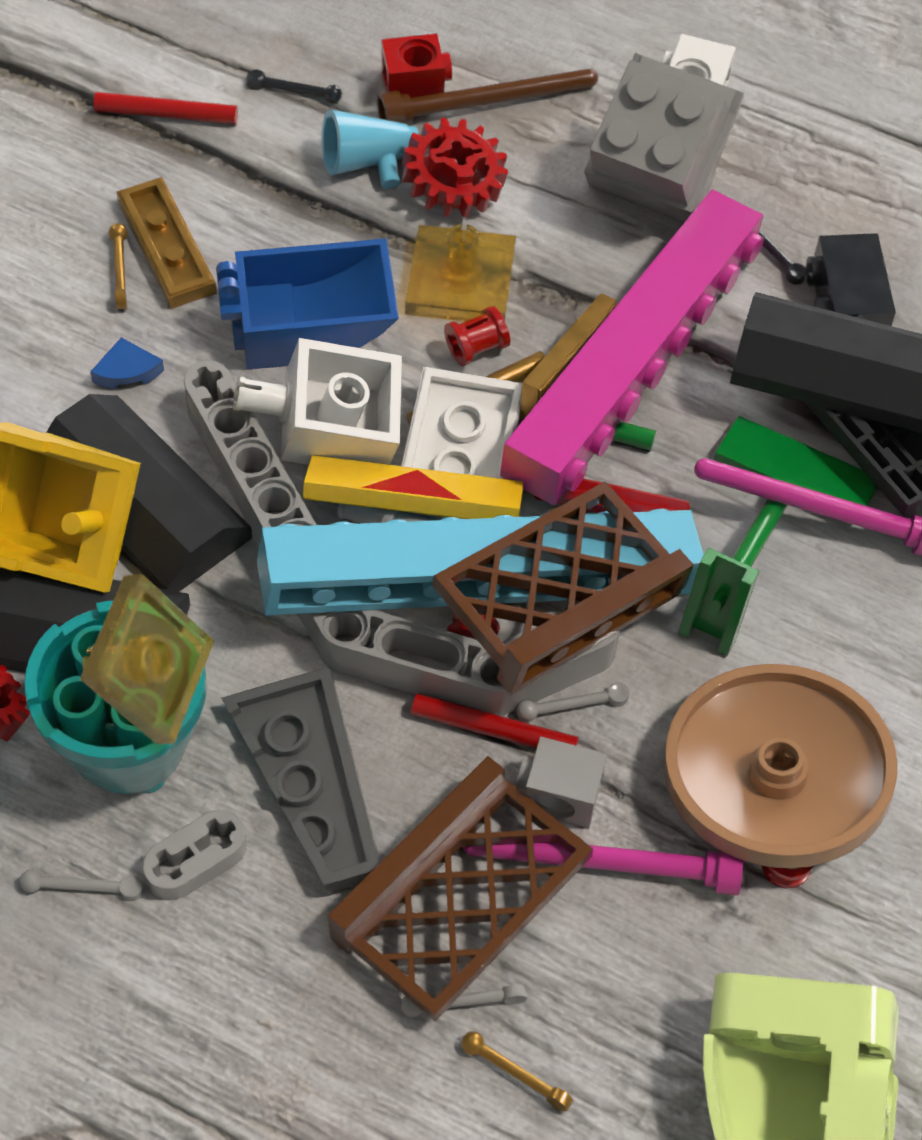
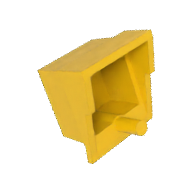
(62, 507)

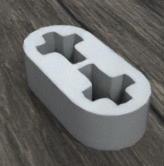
(198, 858)

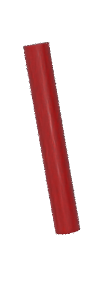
(165, 108)
(485, 722)

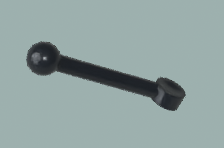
(257, 80)
(795, 272)

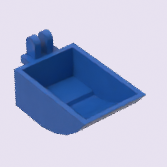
(306, 292)

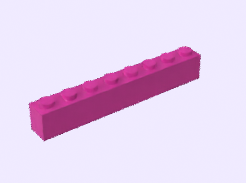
(632, 348)

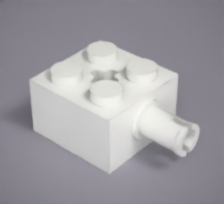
(332, 403)

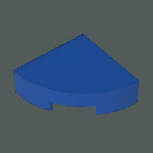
(126, 365)

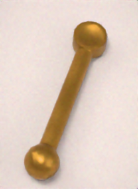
(118, 234)
(474, 1044)

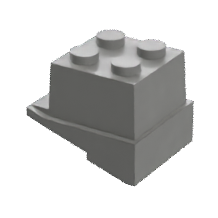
(662, 137)

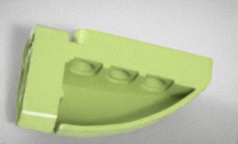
(800, 1059)

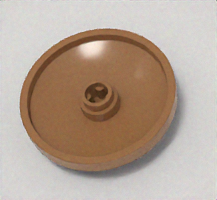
(780, 765)

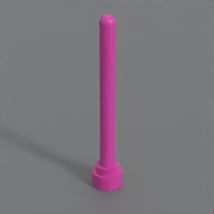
(907, 529)
(716, 869)

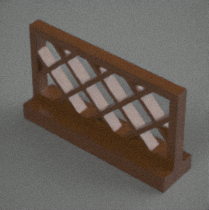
(580, 625)
(414, 866)

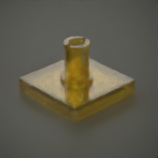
(459, 272)
(147, 659)

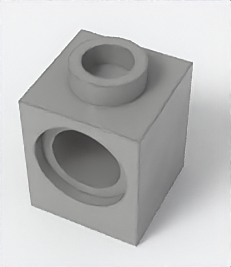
(563, 780)

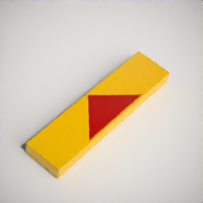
(410, 489)

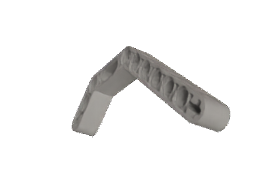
(374, 630)

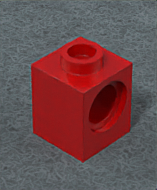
(415, 65)

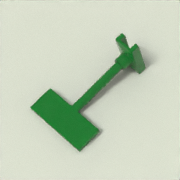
(726, 583)

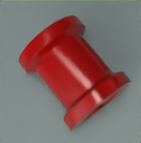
(477, 335)

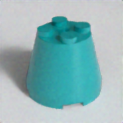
(86, 727)

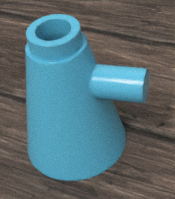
(364, 141)

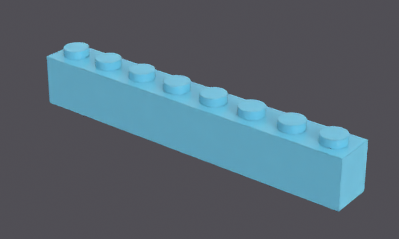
(396, 560)

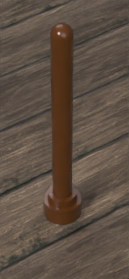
(402, 108)

